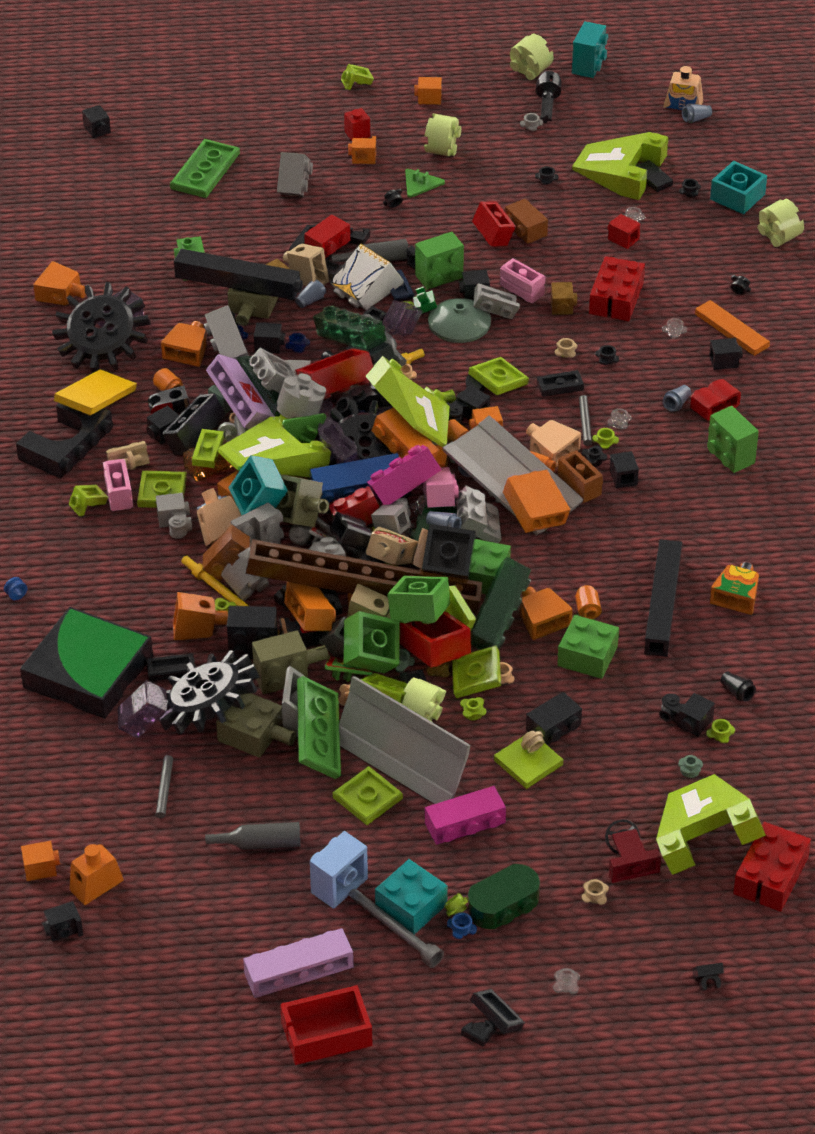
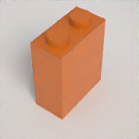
(536, 500)

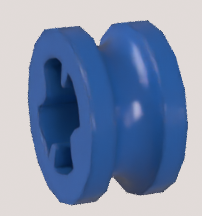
(15, 588)

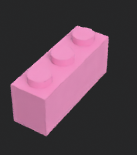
(441, 489)

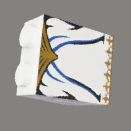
(365, 278)

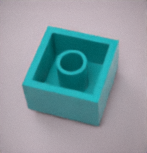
(589, 49)
(738, 187)
(257, 485)
(411, 896)

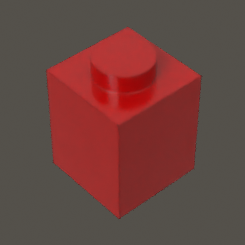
(357, 124)
(623, 231)

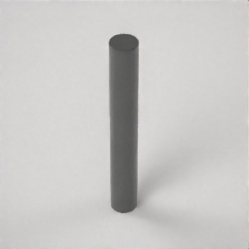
(585, 420)
(164, 786)

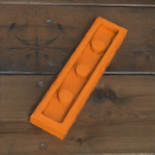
(732, 327)

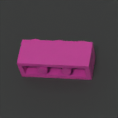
(403, 475)
(465, 815)

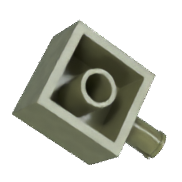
(250, 304)
(302, 501)
(277, 653)
(254, 726)

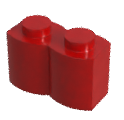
(714, 398)

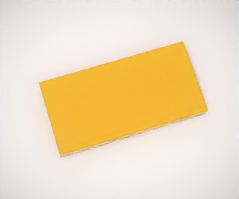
(95, 392)

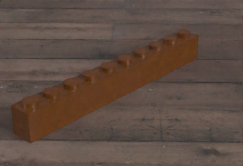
(340, 572)

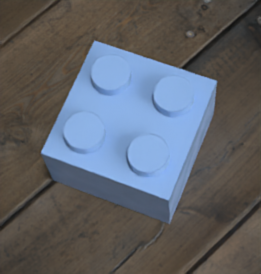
(338, 869)

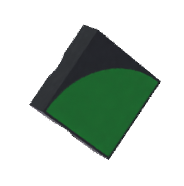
(86, 662)

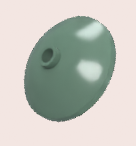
(459, 321)

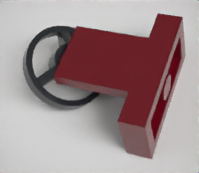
(633, 858)

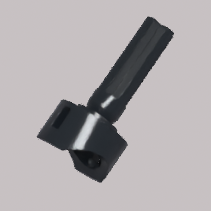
(548, 91)

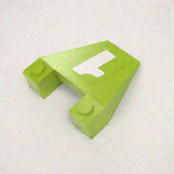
(615, 160)
(418, 406)
(274, 442)
(700, 810)

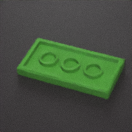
(205, 168)
(318, 727)

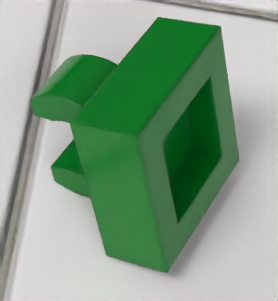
(425, 300)

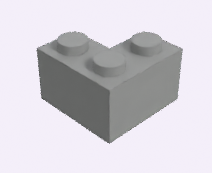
(292, 174)

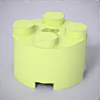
(531, 56)
(442, 135)
(780, 222)
(424, 698)

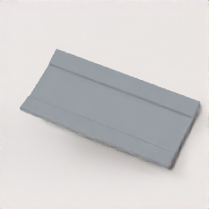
(494, 455)
(402, 743)

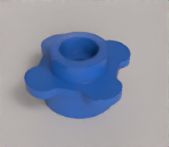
(458, 920)

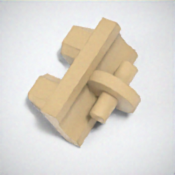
(133, 454)

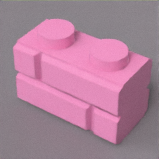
(522, 280)
(118, 484)

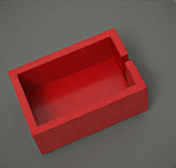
(617, 281)
(340, 370)
(438, 641)
(773, 862)
(326, 1025)

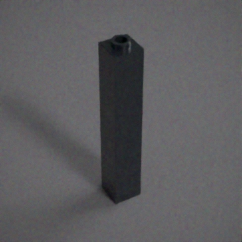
(237, 274)
(663, 598)

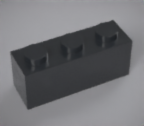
(185, 430)

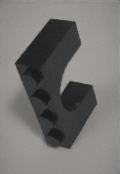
(61, 456)

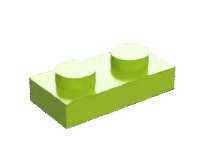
(207, 448)

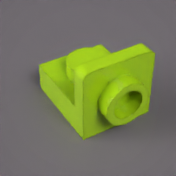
(356, 73)
(86, 495)

